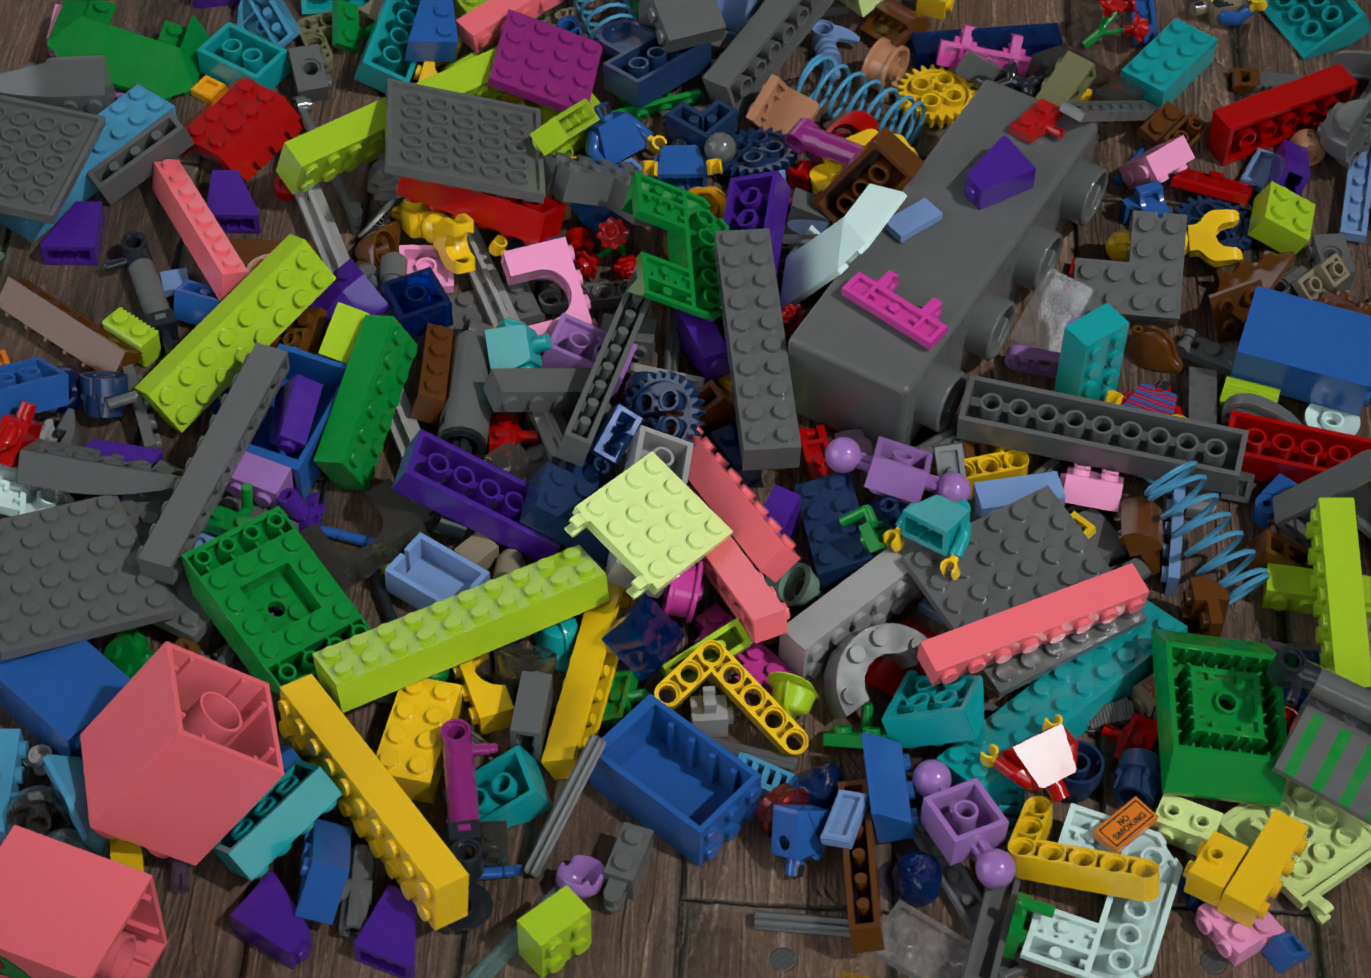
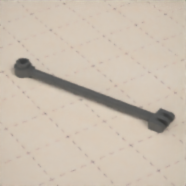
(354, 211)

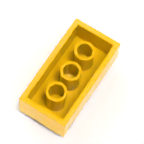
(413, 735)

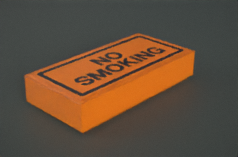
(1125, 826)

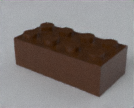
(880, 162)

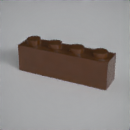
(431, 373)

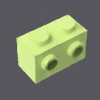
(1185, 822)

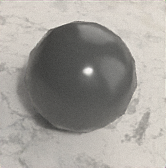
(720, 146)

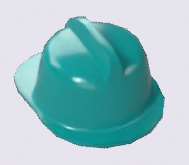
(560, 639)

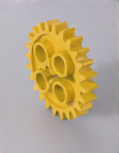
(940, 90)

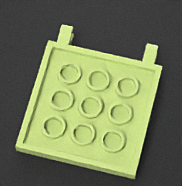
(650, 524)
(1335, 849)

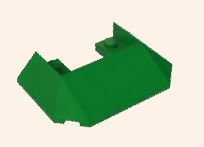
(160, 65)
(690, 276)

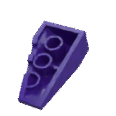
(351, 289)

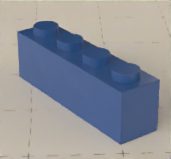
(193, 302)

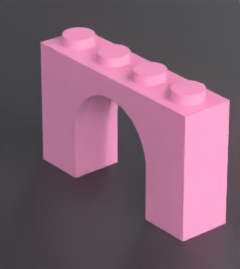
(552, 262)

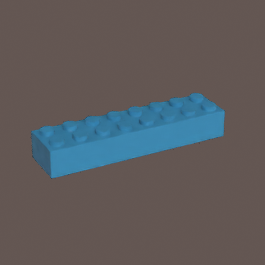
(124, 121)

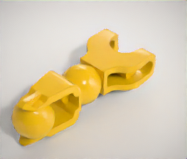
(445, 233)
(1199, 241)

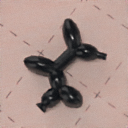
(1012, 79)

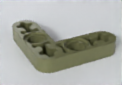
(313, 33)

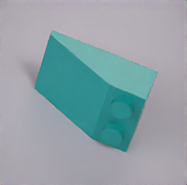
(511, 789)

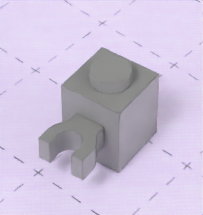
(711, 713)

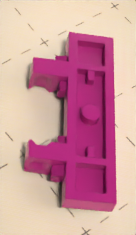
(951, 52)
(878, 299)
(756, 660)

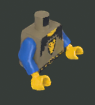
(1227, 11)

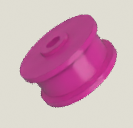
(683, 593)

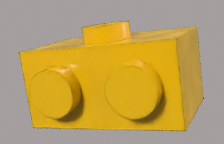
(1214, 867)

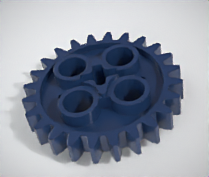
(759, 153)
(1229, 237)
(662, 391)

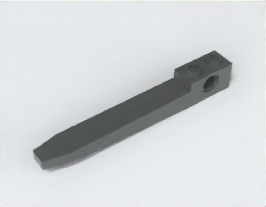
(991, 930)

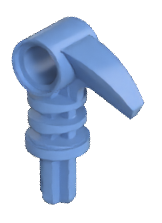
(824, 41)

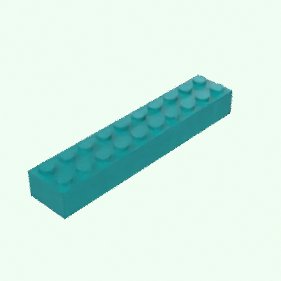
(1071, 690)

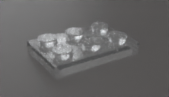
(1049, 310)
(921, 945)

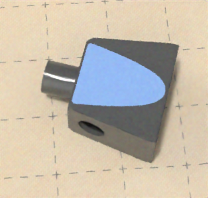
(804, 214)

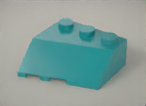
(936, 713)

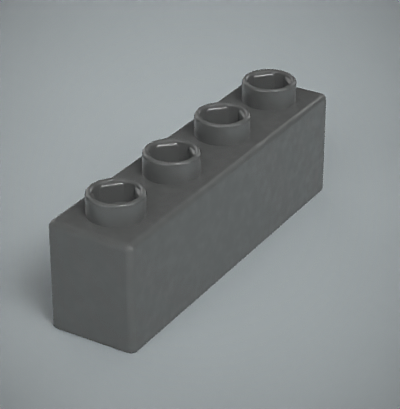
(868, 375)

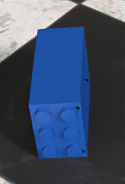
(1307, 350)
(320, 370)
(59, 693)
(676, 780)

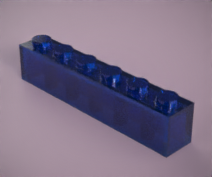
(1035, 39)

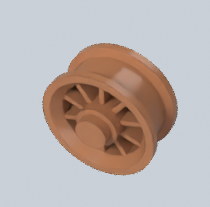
(885, 64)

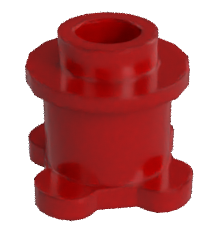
(800, 175)
(580, 240)

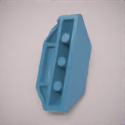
(268, 20)
(69, 780)

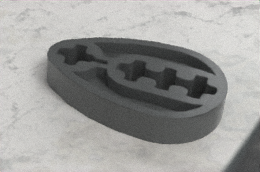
(1255, 405)

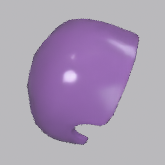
(581, 875)

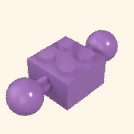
(896, 470)
(964, 823)

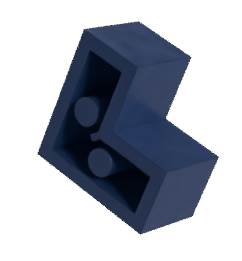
(696, 126)

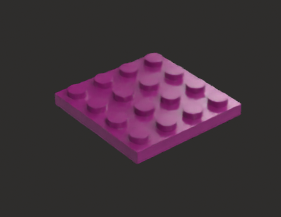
(544, 62)

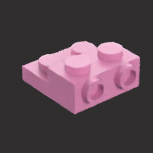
(425, 256)
(1232, 938)

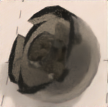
(510, 459)
(514, 659)
(38, 810)

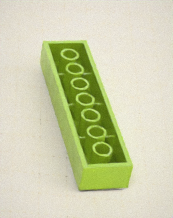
(218, 345)
(1338, 589)

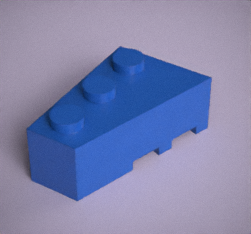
(433, 33)
(323, 870)

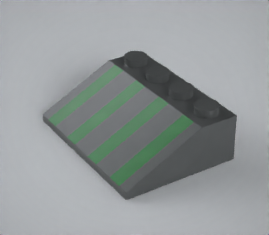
(1329, 757)

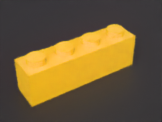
(1263, 868)

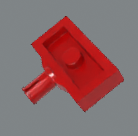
(1038, 122)
(506, 429)
(1139, 733)

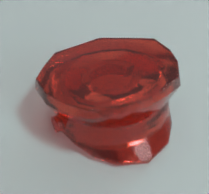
(781, 794)

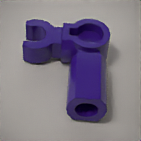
(299, 511)

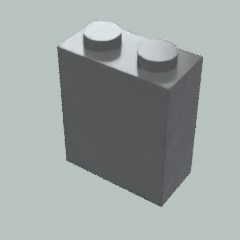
(686, 23)
(532, 713)

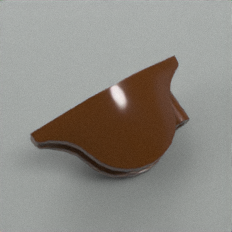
(378, 243)
(1154, 349)

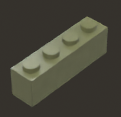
(1069, 80)

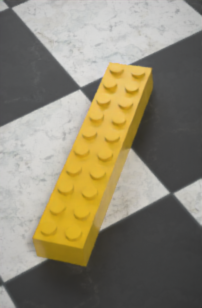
(375, 803)

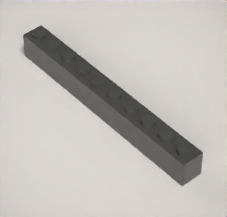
(603, 377)
(213, 463)

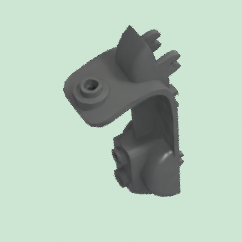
(1348, 124)

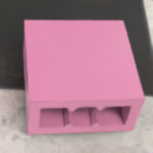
(1157, 163)
(1092, 488)

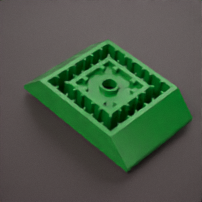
(267, 567)
(1201, 744)

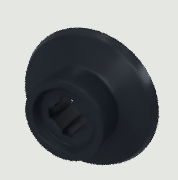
(480, 908)

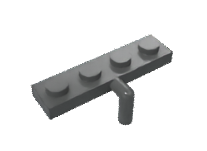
(146, 421)

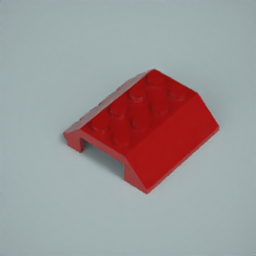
(243, 127)

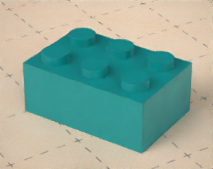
(239, 54)

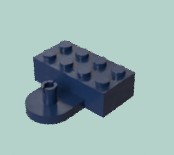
(640, 65)
(555, 494)
(836, 548)

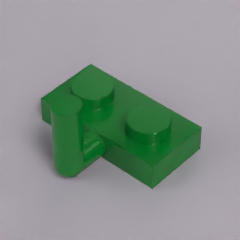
(345, 26)
(225, 519)
(871, 531)
(621, 698)
(844, 736)
(1021, 918)

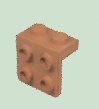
(780, 106)

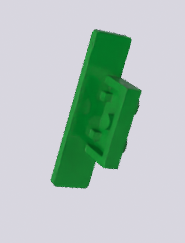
(663, 103)
(129, 651)

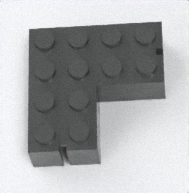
(590, 182)
(1150, 282)
(1343, 480)

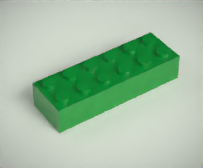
(366, 402)

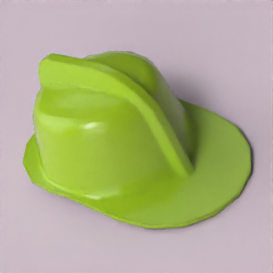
(792, 693)

